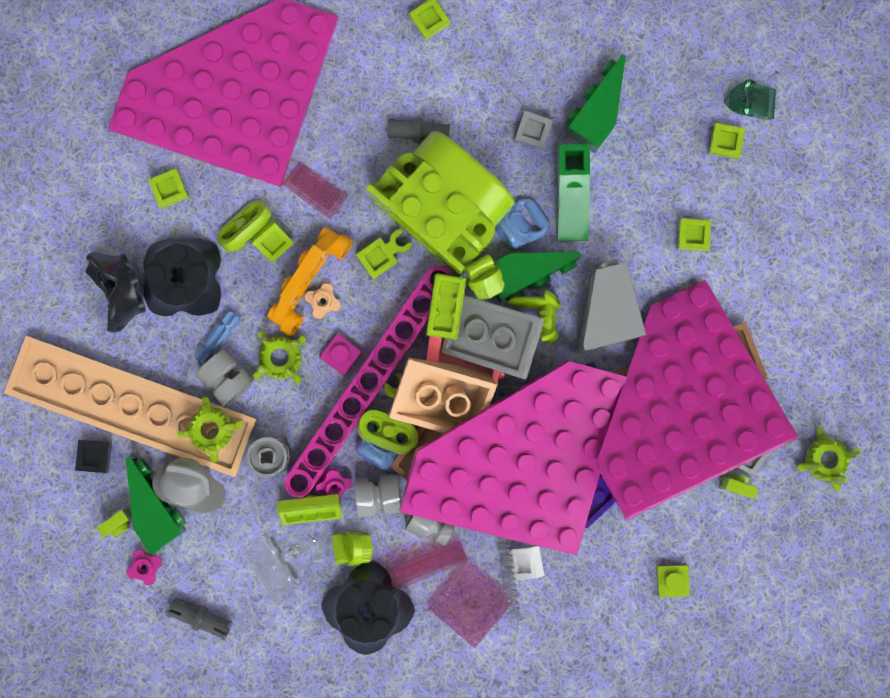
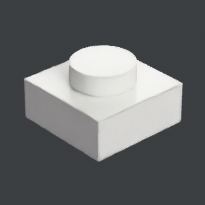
(526, 562)

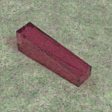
(427, 565)

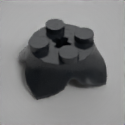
(119, 284)
(199, 292)
(370, 584)

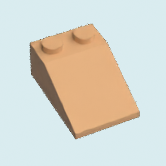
(440, 394)

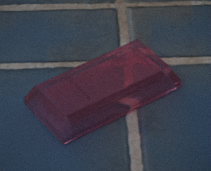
(315, 190)

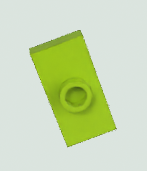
(446, 306)
(309, 509)

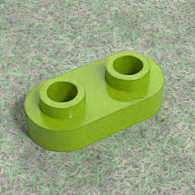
(244, 226)
(387, 431)

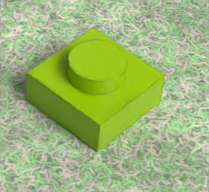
(429, 19)
(726, 141)
(168, 188)
(694, 234)
(272, 241)
(739, 485)
(116, 524)
(673, 580)

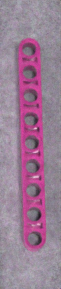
(356, 390)

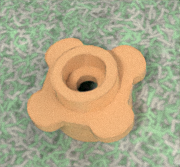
(314, 298)

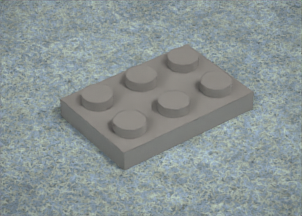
(495, 337)

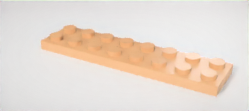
(121, 403)

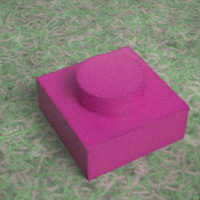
(340, 354)

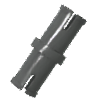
(414, 130)
(199, 618)

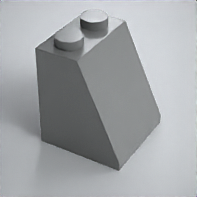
(609, 309)

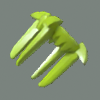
(549, 306)
(283, 372)
(224, 423)
(816, 468)

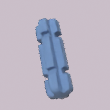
(217, 336)

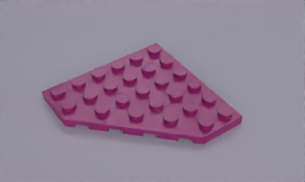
(232, 92)
(687, 406)
(522, 462)

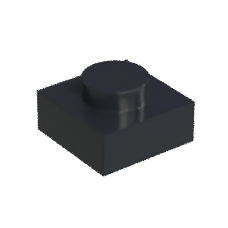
(93, 456)

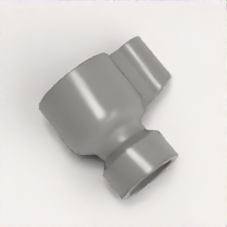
(424, 527)

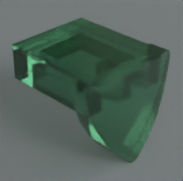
(752, 100)

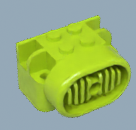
(443, 200)

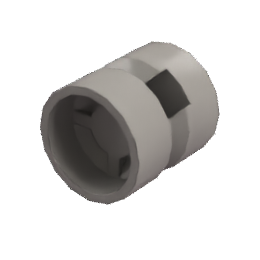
(224, 377)
(268, 456)
(377, 495)

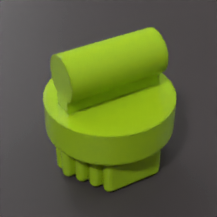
(484, 278)
(352, 548)

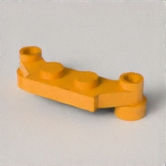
(309, 265)

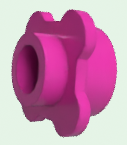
(330, 478)
(136, 571)

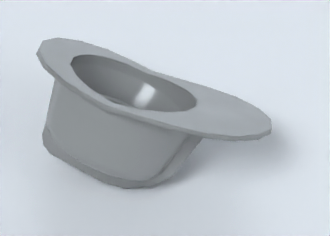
(188, 486)

